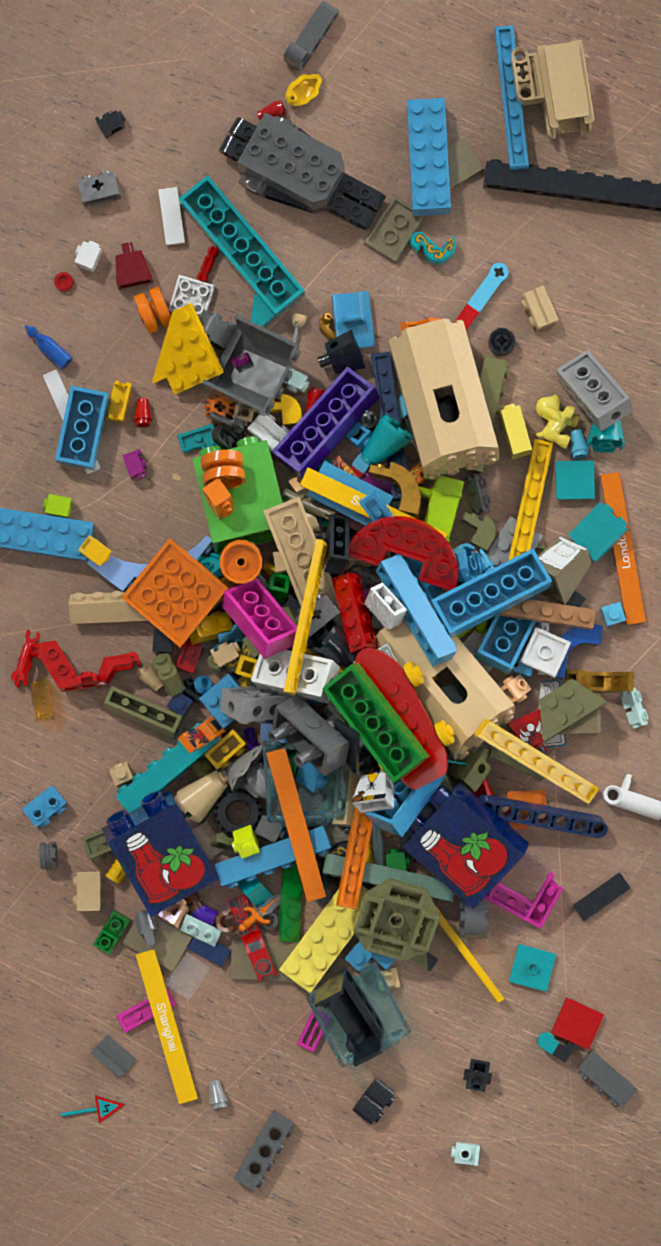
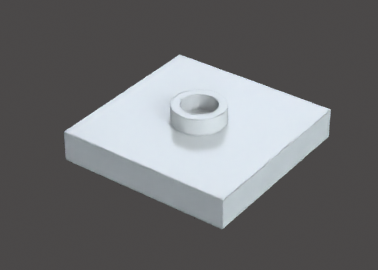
(545, 652)

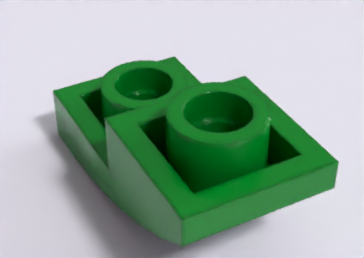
(111, 932)

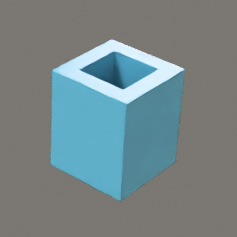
(612, 614)

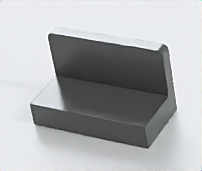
(113, 1056)

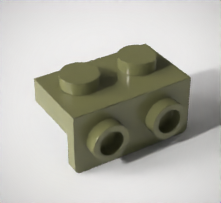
(96, 845)

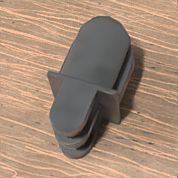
(146, 925)

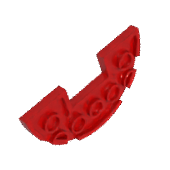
(411, 539)

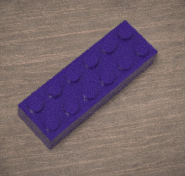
(326, 423)

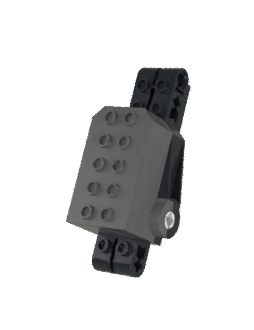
(298, 171)

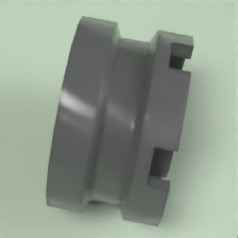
(48, 855)

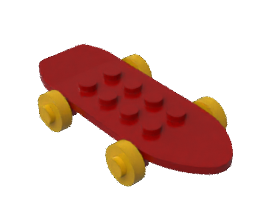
(399, 692)

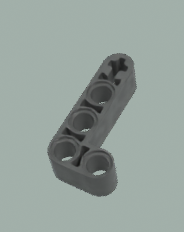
(301, 51)

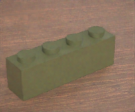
(142, 712)

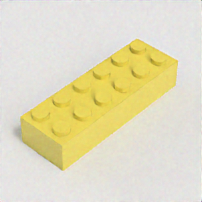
(321, 944)

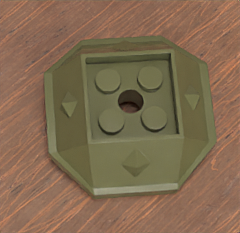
(401, 937)

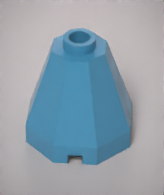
(468, 563)

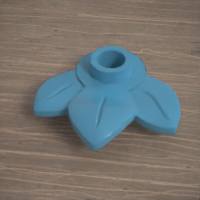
(235, 635)

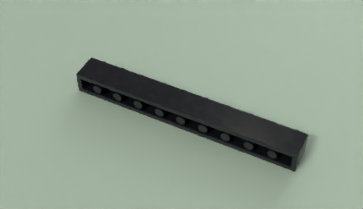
(574, 185)

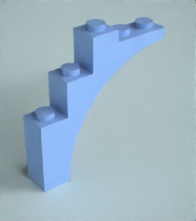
(124, 573)

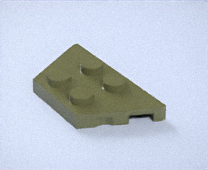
(566, 707)

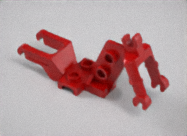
(61, 669)

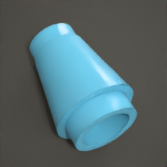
(578, 445)

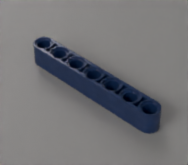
(549, 821)

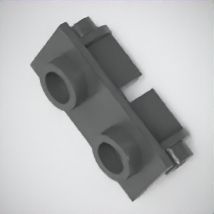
(477, 485)

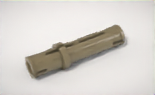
(309, 505)

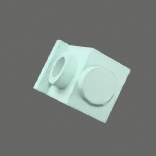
(297, 382)
(473, 1156)

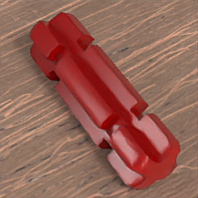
(207, 264)

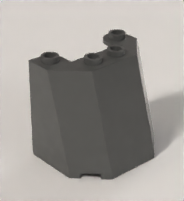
(258, 382)

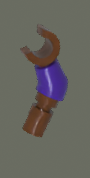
(205, 914)

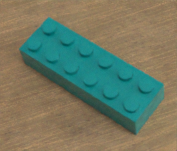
(161, 773)

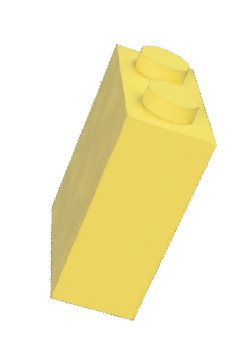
(515, 431)

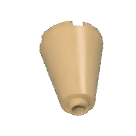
(201, 795)

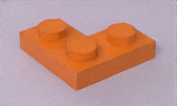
(531, 796)

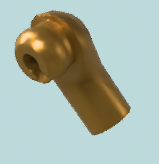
(325, 326)

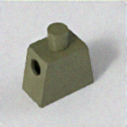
(473, 772)

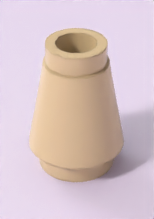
(149, 676)

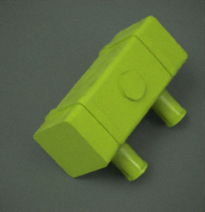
(443, 503)

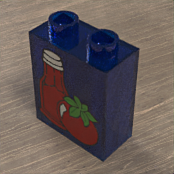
(464, 843)
(159, 852)

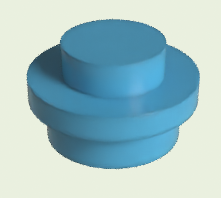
(203, 684)

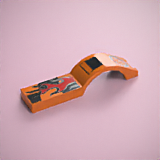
(202, 735)

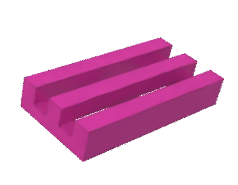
(306, 1045)

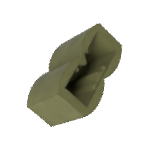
(168, 674)

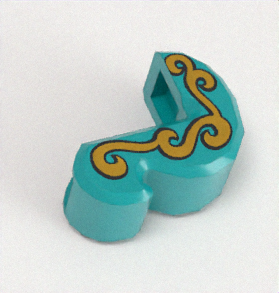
(432, 252)

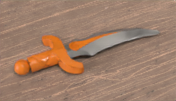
(256, 915)

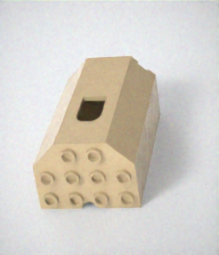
(432, 359)
(483, 694)

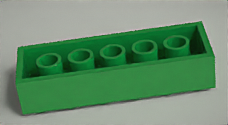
(376, 722)

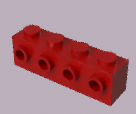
(354, 612)

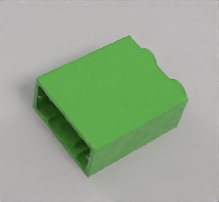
(249, 499)

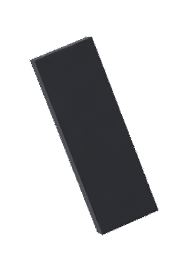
(601, 896)

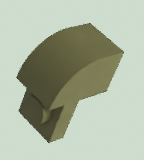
(485, 530)

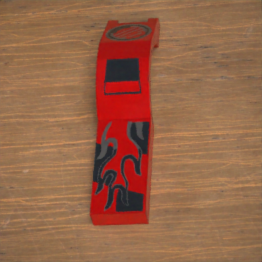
(252, 939)

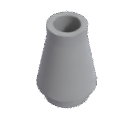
(217, 1097)

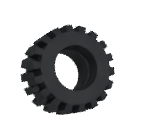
(226, 800)

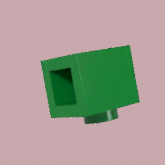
(278, 586)
(397, 860)

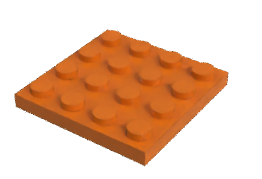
(175, 592)

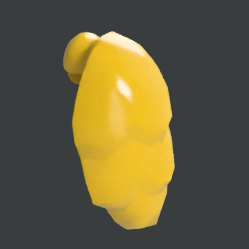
(303, 89)

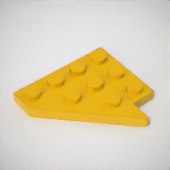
(186, 352)

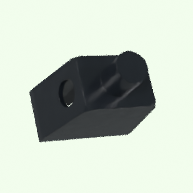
(342, 353)

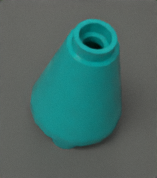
(385, 441)

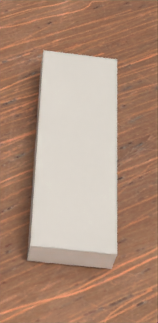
(171, 216)

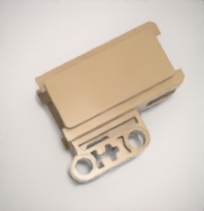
(558, 84)

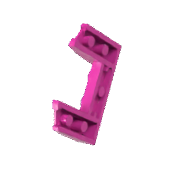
(526, 909)

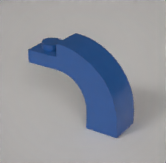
(577, 637)

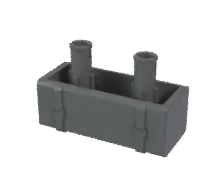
(309, 736)

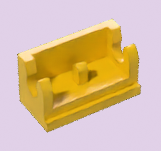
(119, 402)

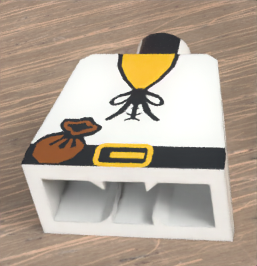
(374, 792)

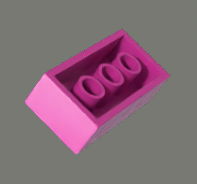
(260, 617)

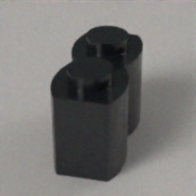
(373, 1101)

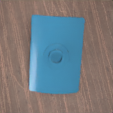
(353, 313)

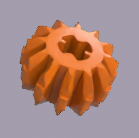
(219, 400)

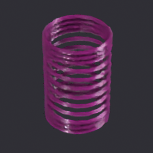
(242, 361)

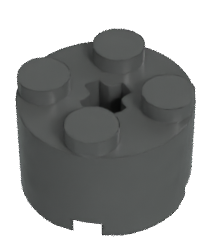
(217, 331)
(473, 922)

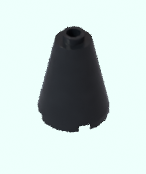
(332, 644)

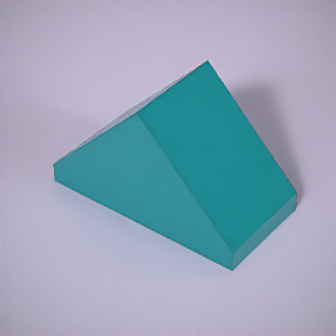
(261, 313)
(255, 891)

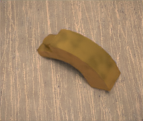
(405, 481)
(603, 681)

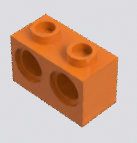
(218, 498)

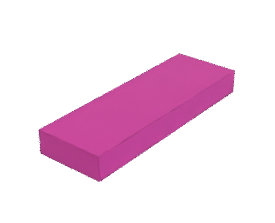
(138, 1014)

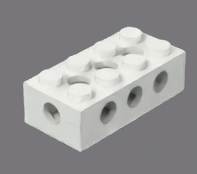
(314, 675)

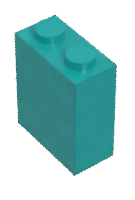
(599, 531)

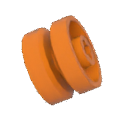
(153, 310)
(223, 465)
(236, 550)

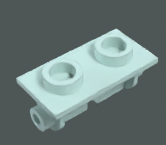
(638, 714)
(200, 930)

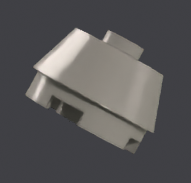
(256, 781)

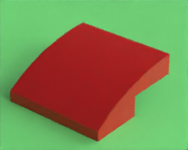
(577, 1023)

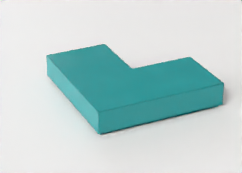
(196, 438)

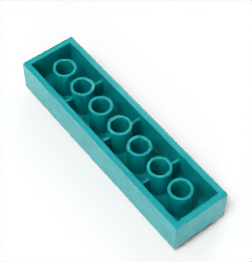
(241, 246)

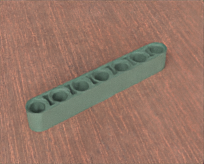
(376, 874)

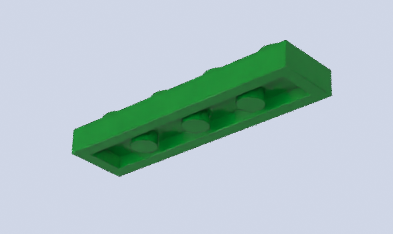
(290, 905)

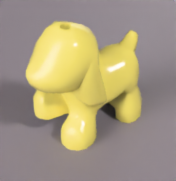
(557, 421)

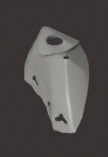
(239, 767)

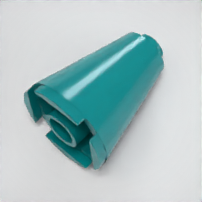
(606, 440)

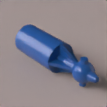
(50, 348)

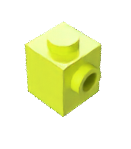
(245, 842)

